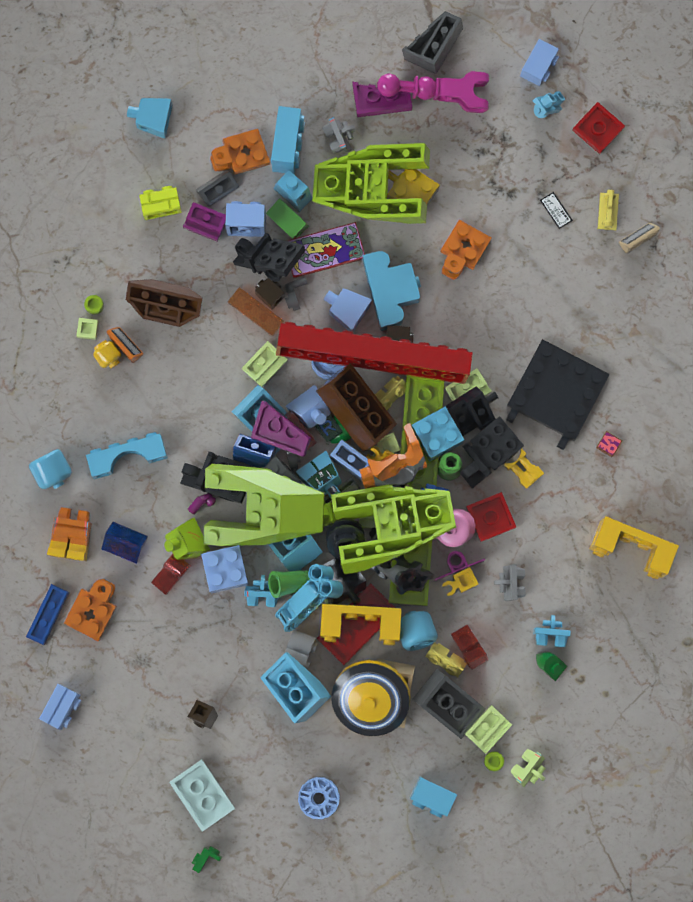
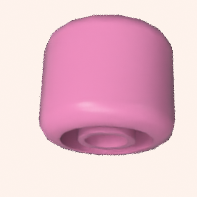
(462, 533)

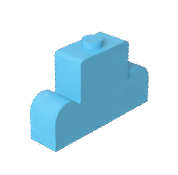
(390, 288)

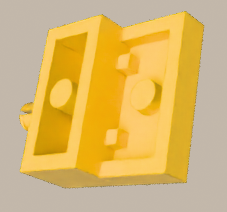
(412, 185)

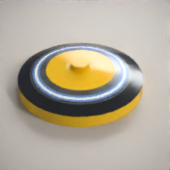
(370, 698)

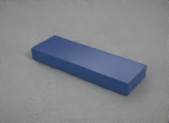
(47, 614)

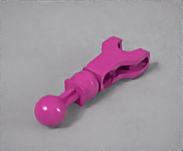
(440, 89)

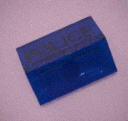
(124, 542)

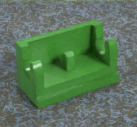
(287, 219)

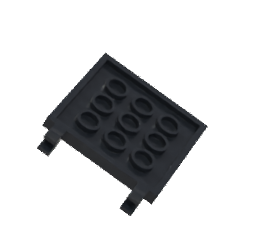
(557, 391)

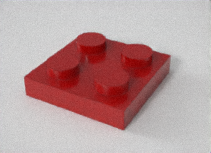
(598, 128)
(491, 517)

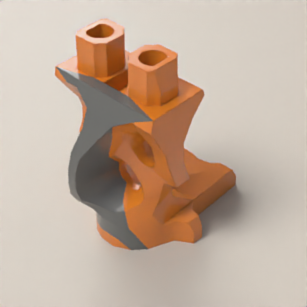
(395, 468)

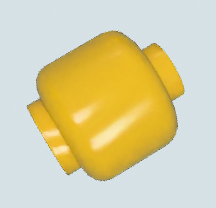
(107, 354)

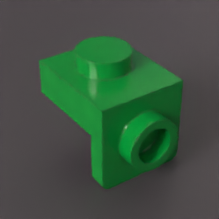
(200, 859)

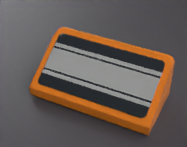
(125, 344)

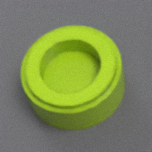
(94, 304)
(494, 761)

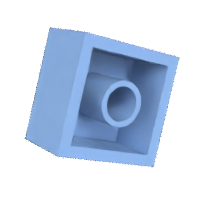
(245, 219)
(224, 569)

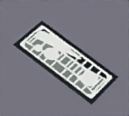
(556, 210)

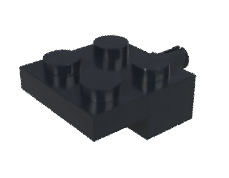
(472, 410)
(352, 583)

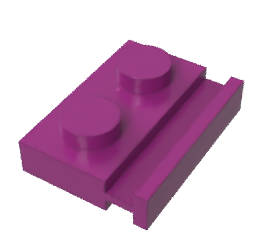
(205, 222)

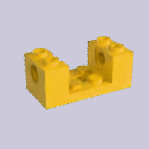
(661, 552)
(389, 621)

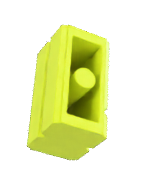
(160, 203)

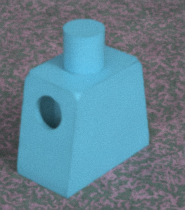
(152, 115)
(292, 189)

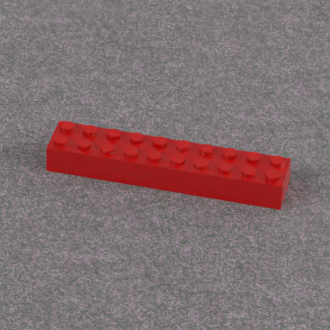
(374, 353)

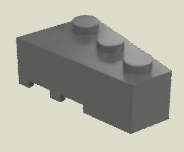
(435, 43)

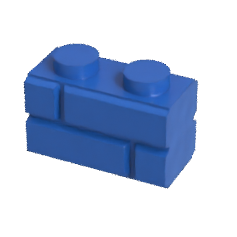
(253, 451)

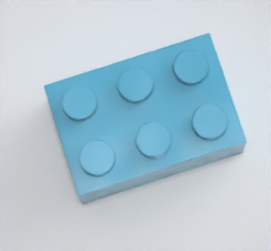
(287, 140)

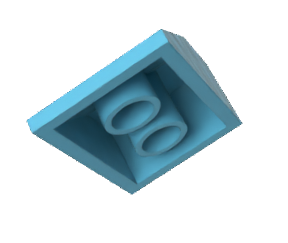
(249, 407)
(295, 688)

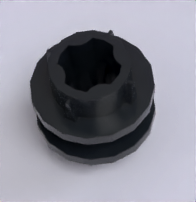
(342, 533)

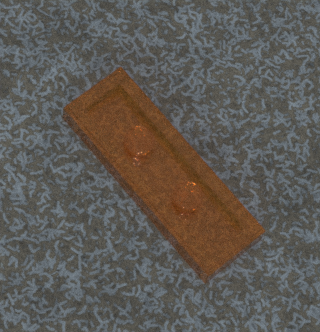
(255, 311)

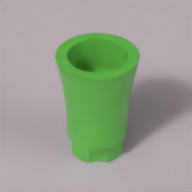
(449, 473)
(286, 582)

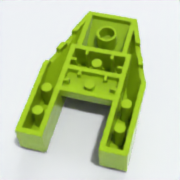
(360, 182)
(274, 507)
(402, 522)

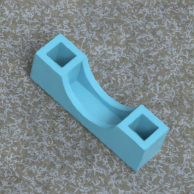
(103, 461)

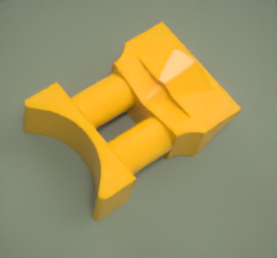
(530, 475)

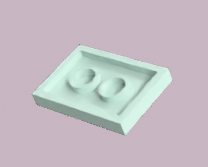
(202, 795)

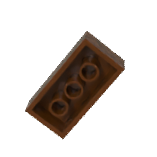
(356, 407)

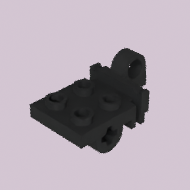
(269, 256)
(490, 449)
(195, 477)

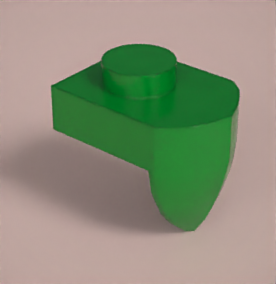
(344, 436)
(550, 664)

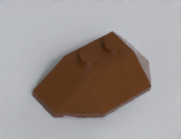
(163, 301)

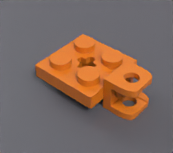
(231, 155)
(460, 257)
(96, 601)

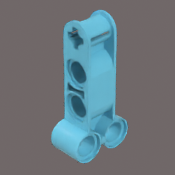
(309, 596)

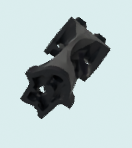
(404, 574)

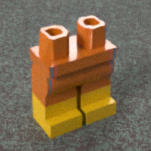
(71, 532)

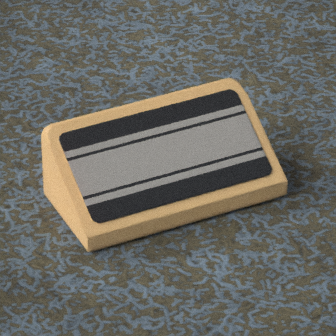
(639, 237)

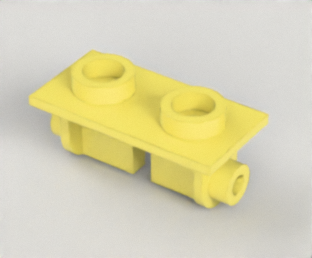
(608, 210)
(395, 389)
(438, 656)

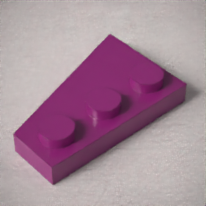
(371, 102)
(278, 431)

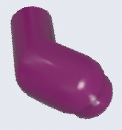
(201, 500)

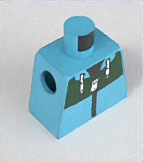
(321, 475)

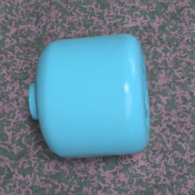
(50, 470)
(417, 630)

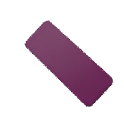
(457, 568)

